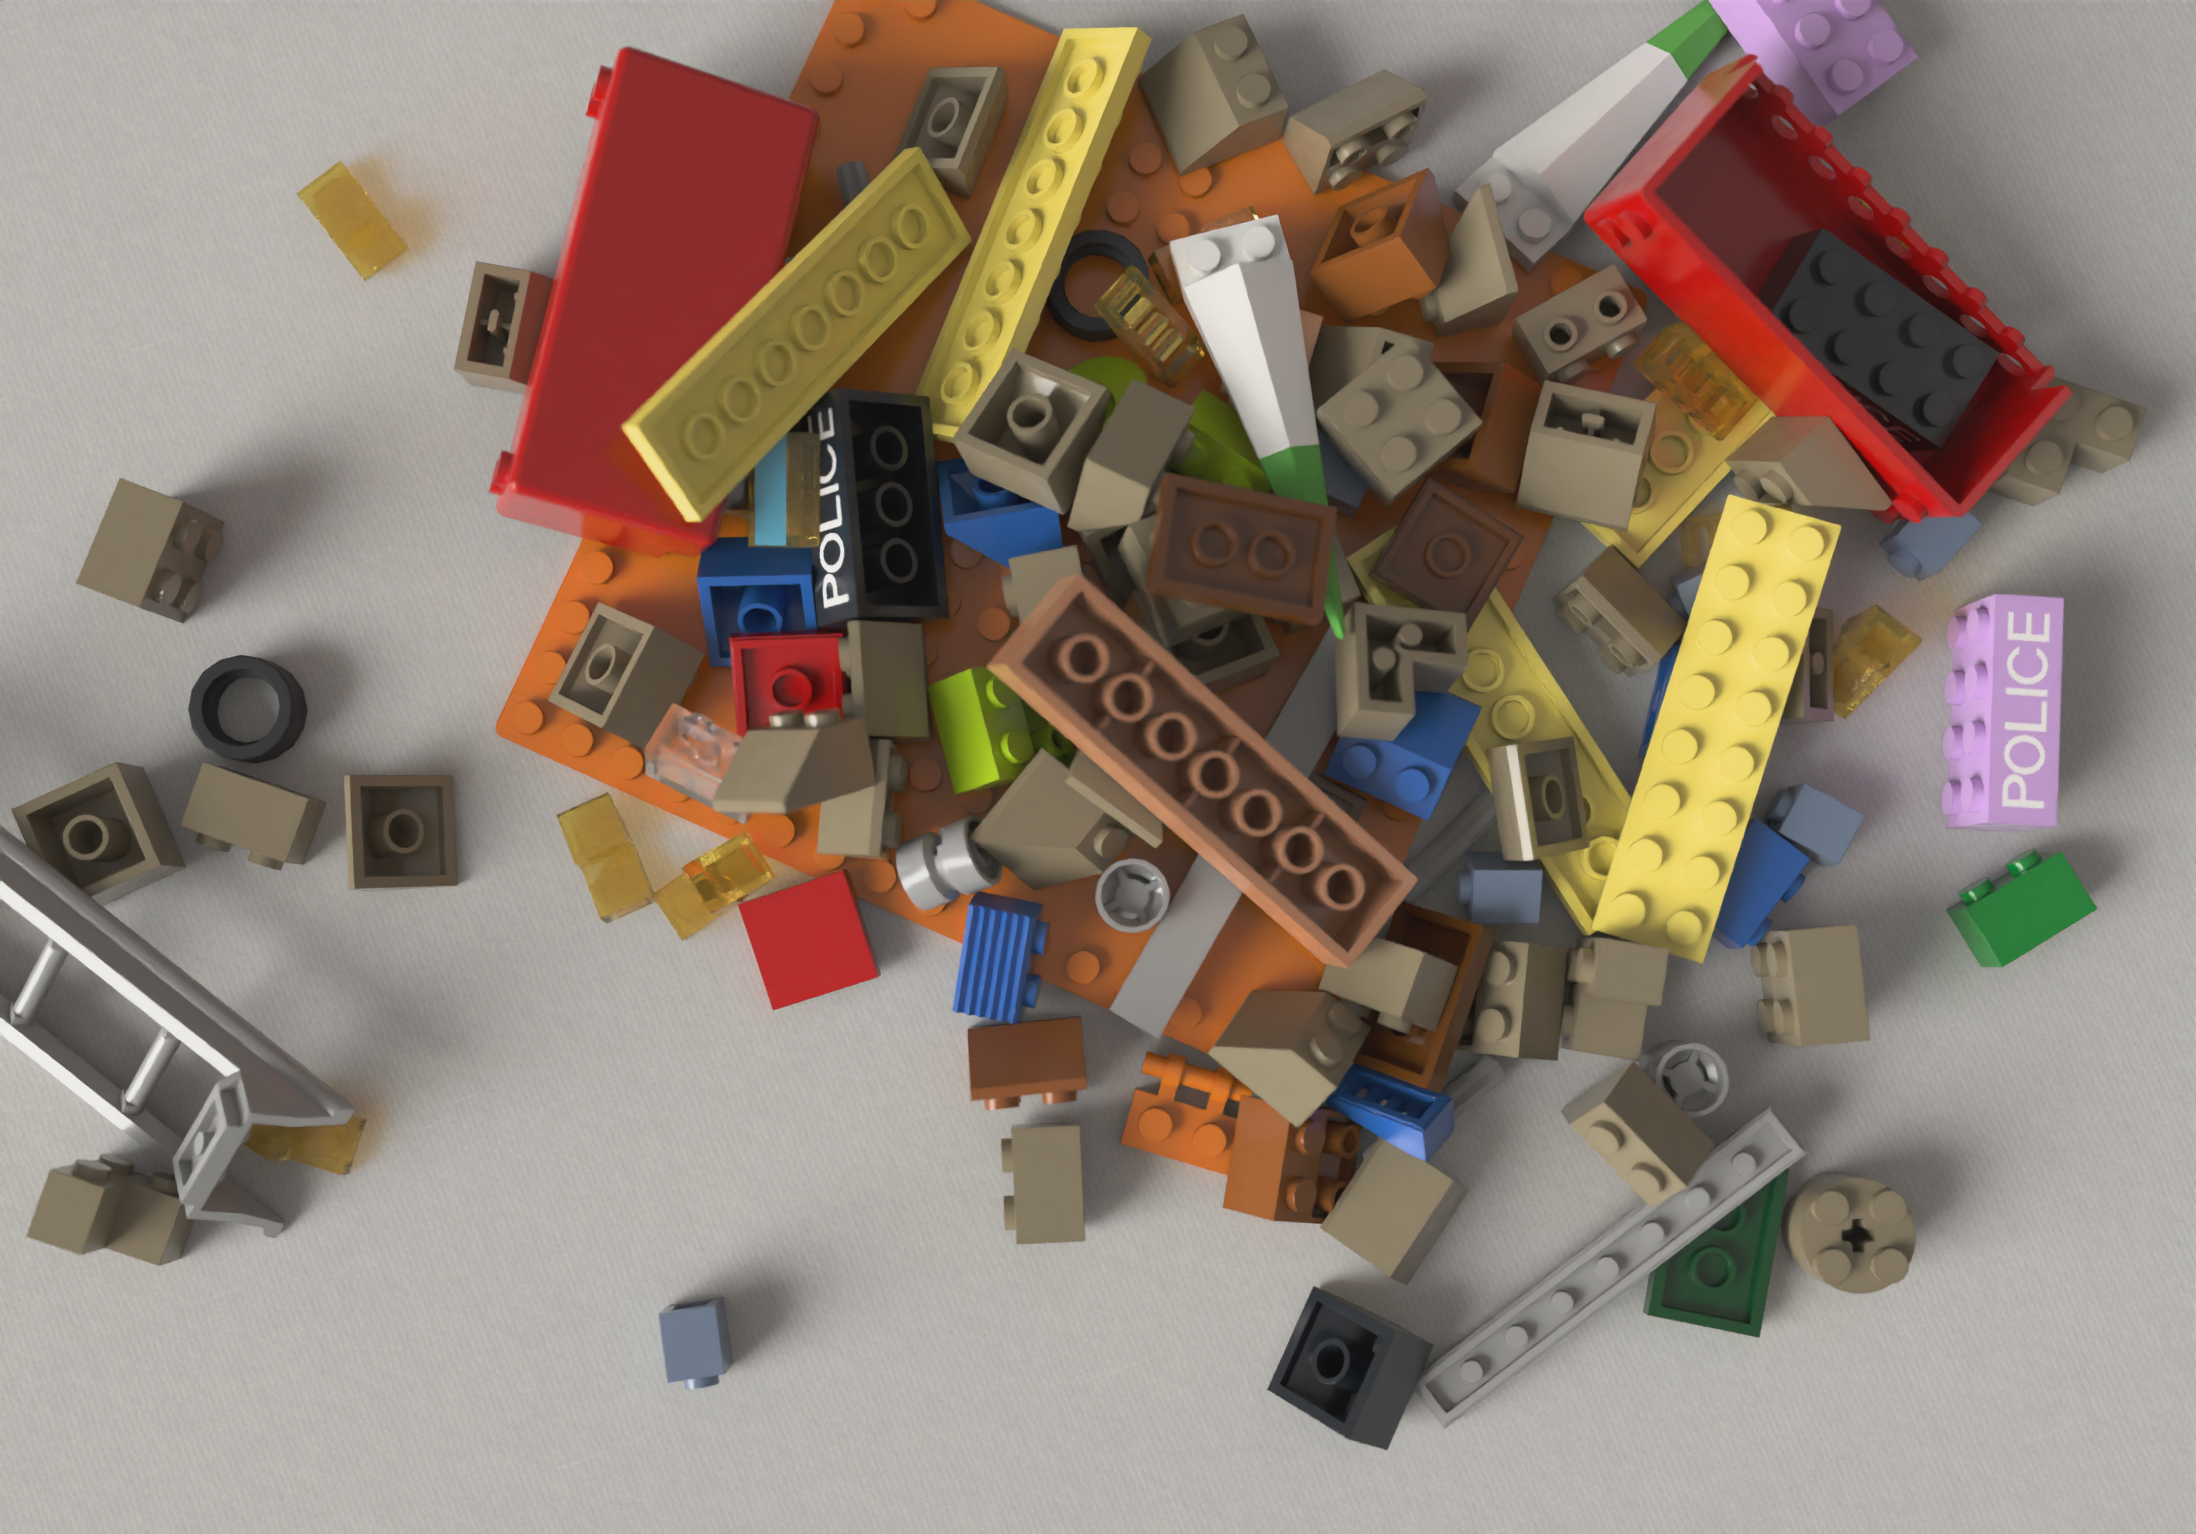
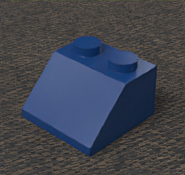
(753, 592)
(1418, 762)

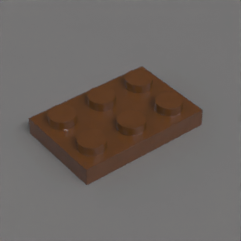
(1241, 549)
(1423, 1054)

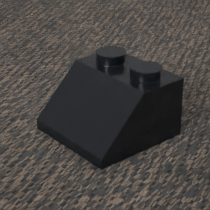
(1350, 1369)

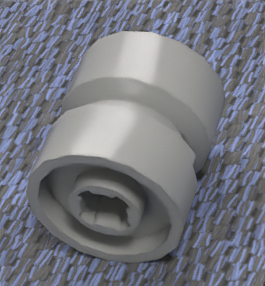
(944, 865)
(1132, 895)
(1688, 1075)

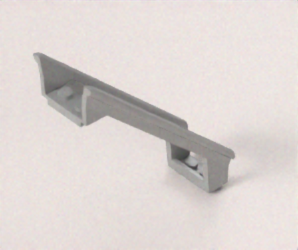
(260, 1080)

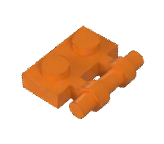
(1178, 1128)

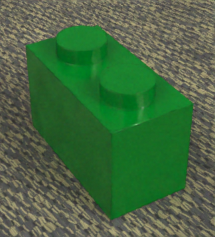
(2020, 907)

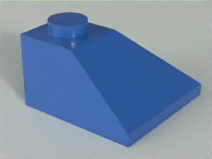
(992, 517)

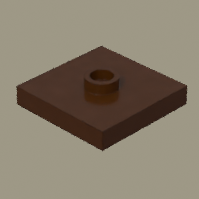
(1446, 553)

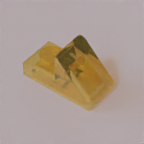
(1866, 654)
(714, 885)
(318, 1146)

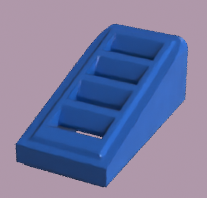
(1418, 1133)

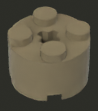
(1881, 1238)

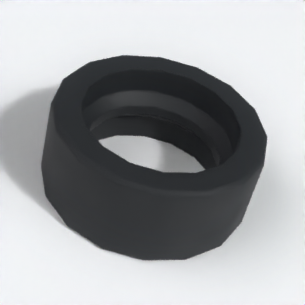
(1080, 246)
(206, 699)

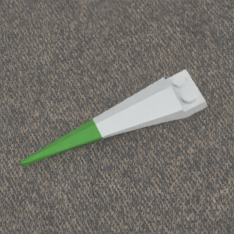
(1573, 151)
(1250, 320)

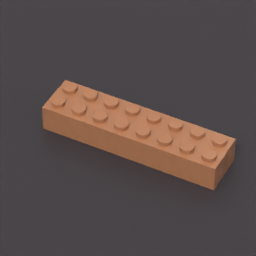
(1202, 771)

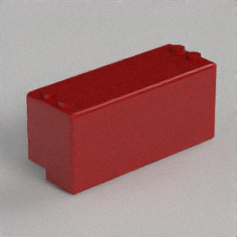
(1710, 217)
(665, 242)

